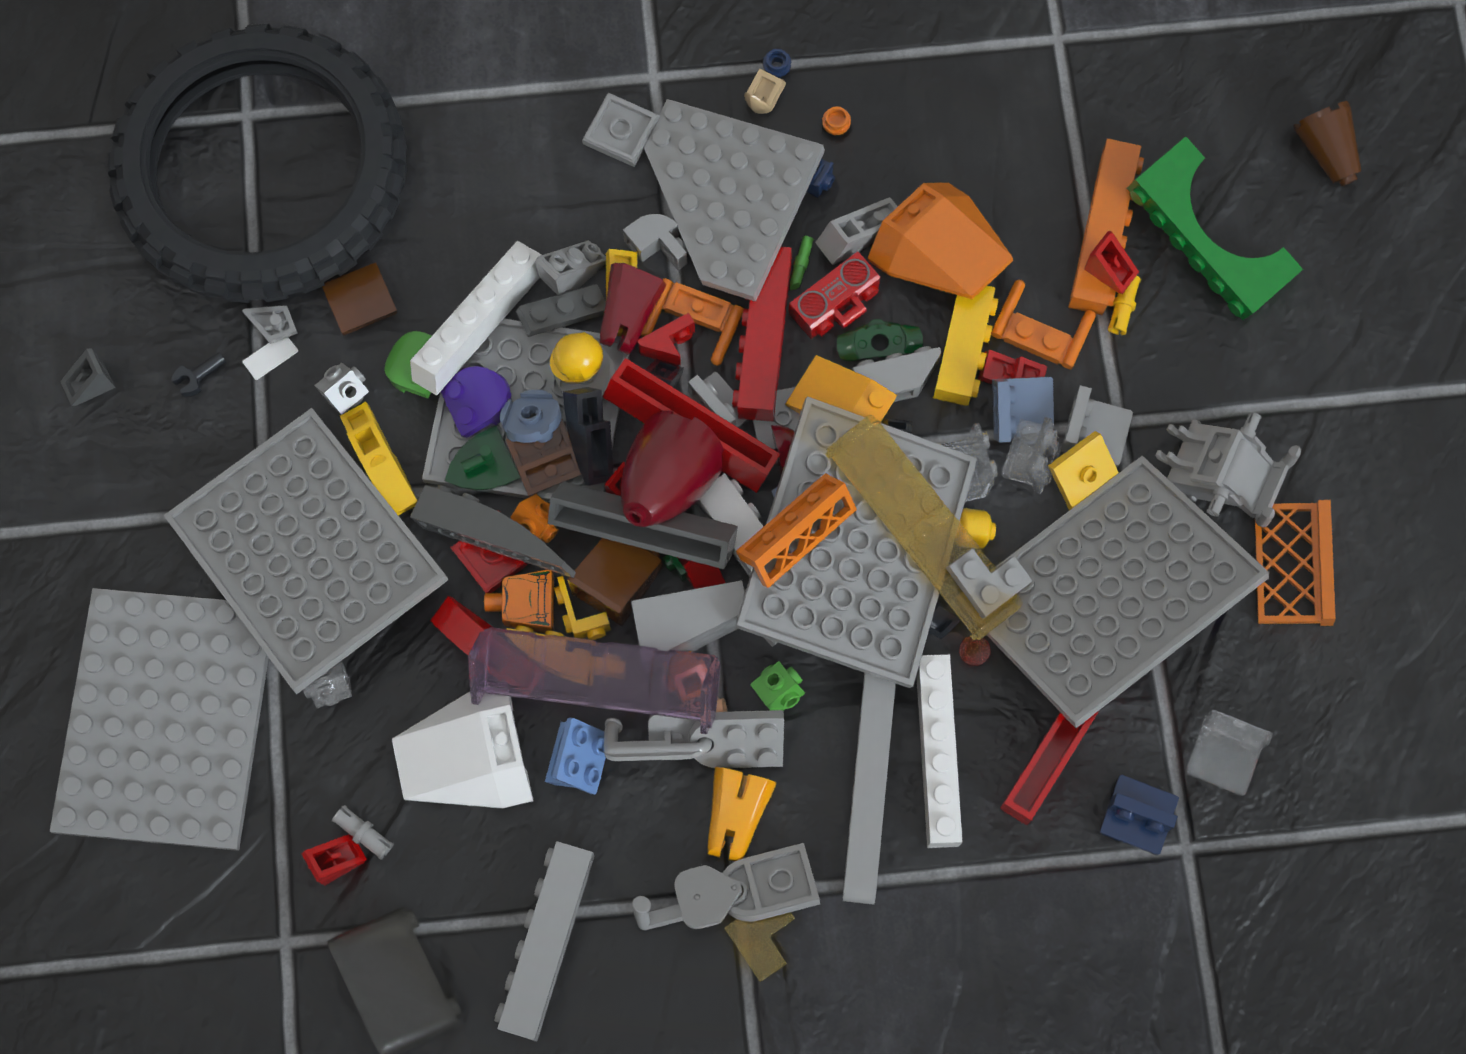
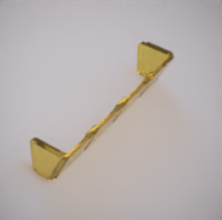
(914, 516)

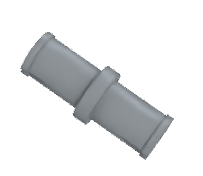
(362, 832)

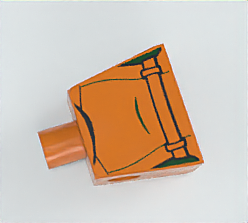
(525, 601)

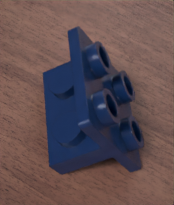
(1139, 815)

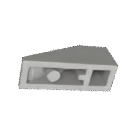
(853, 231)

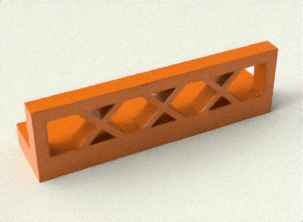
(794, 523)

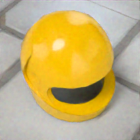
(577, 357)

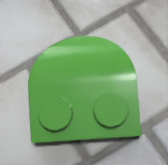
(398, 362)

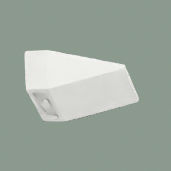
(464, 756)

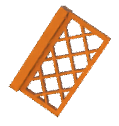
(1321, 561)

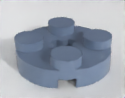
(538, 428)

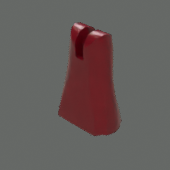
(629, 304)

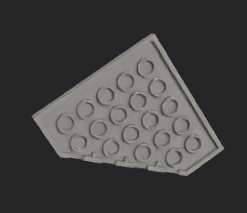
(730, 191)

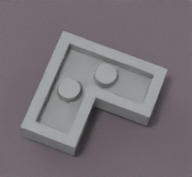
(987, 589)

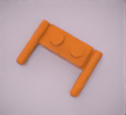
(704, 310)
(1039, 337)

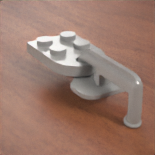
(734, 741)
(771, 885)

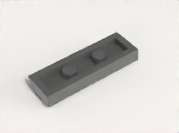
(561, 310)

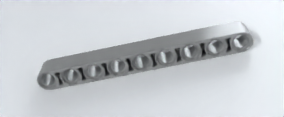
(869, 790)

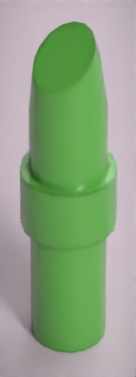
(801, 262)

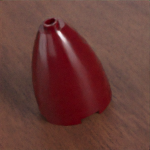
(668, 468)

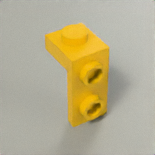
(591, 627)

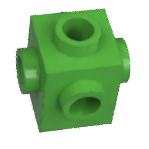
(778, 687)

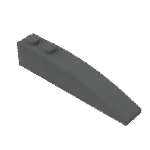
(483, 527)

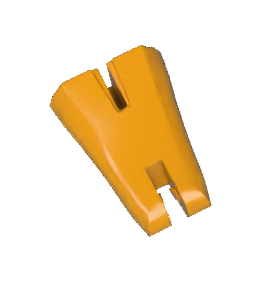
(736, 810)

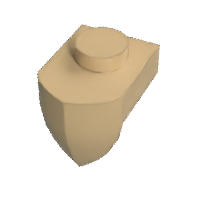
(764, 92)

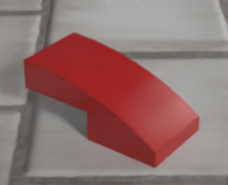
(1003, 367)

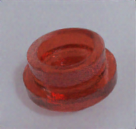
(974, 651)

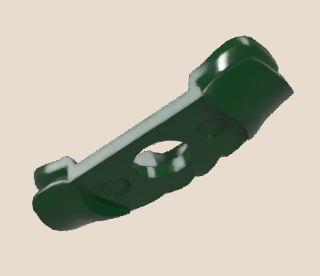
(857, 343)

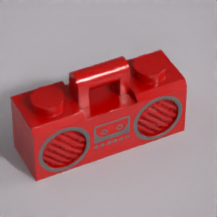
(832, 294)

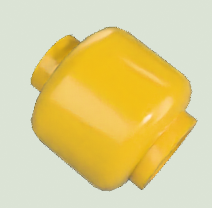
(978, 525)

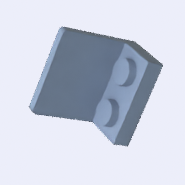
(1020, 399)

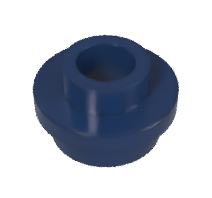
(777, 55)

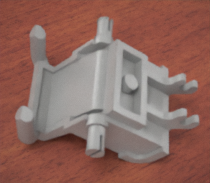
(1228, 468)

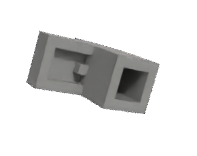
(655, 233)

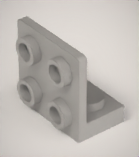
(1097, 416)

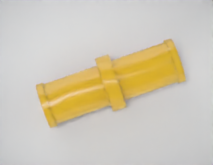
(1123, 306)

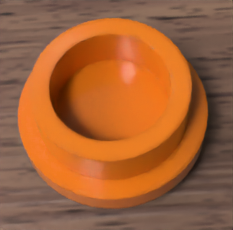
(836, 120)

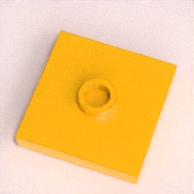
(1083, 469)

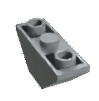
(570, 267)
(902, 373)

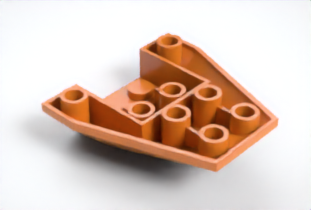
(940, 242)

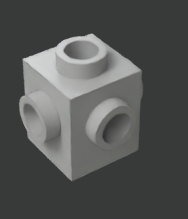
(342, 387)

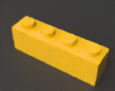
(963, 347)

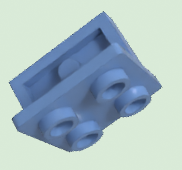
(577, 756)

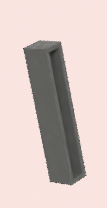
(603, 516)

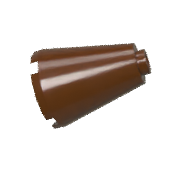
(1332, 142)

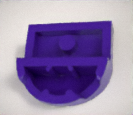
(476, 398)

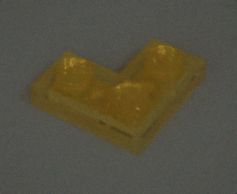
(756, 946)

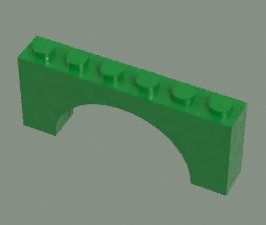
(1239, 280)

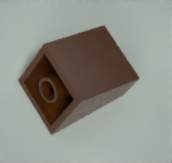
(614, 577)

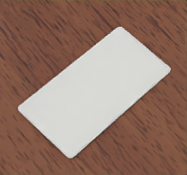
(269, 357)

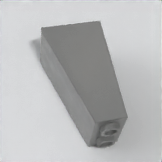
(688, 617)

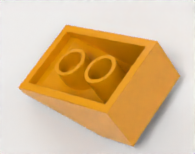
(842, 389)

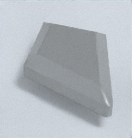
(272, 322)

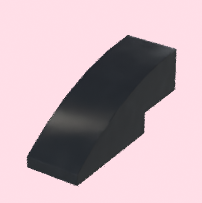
(589, 434)

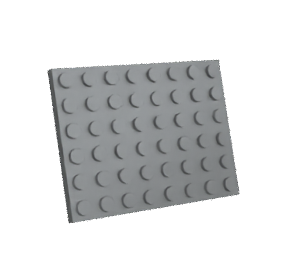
(305, 550)
(858, 589)
(1120, 589)
(161, 722)

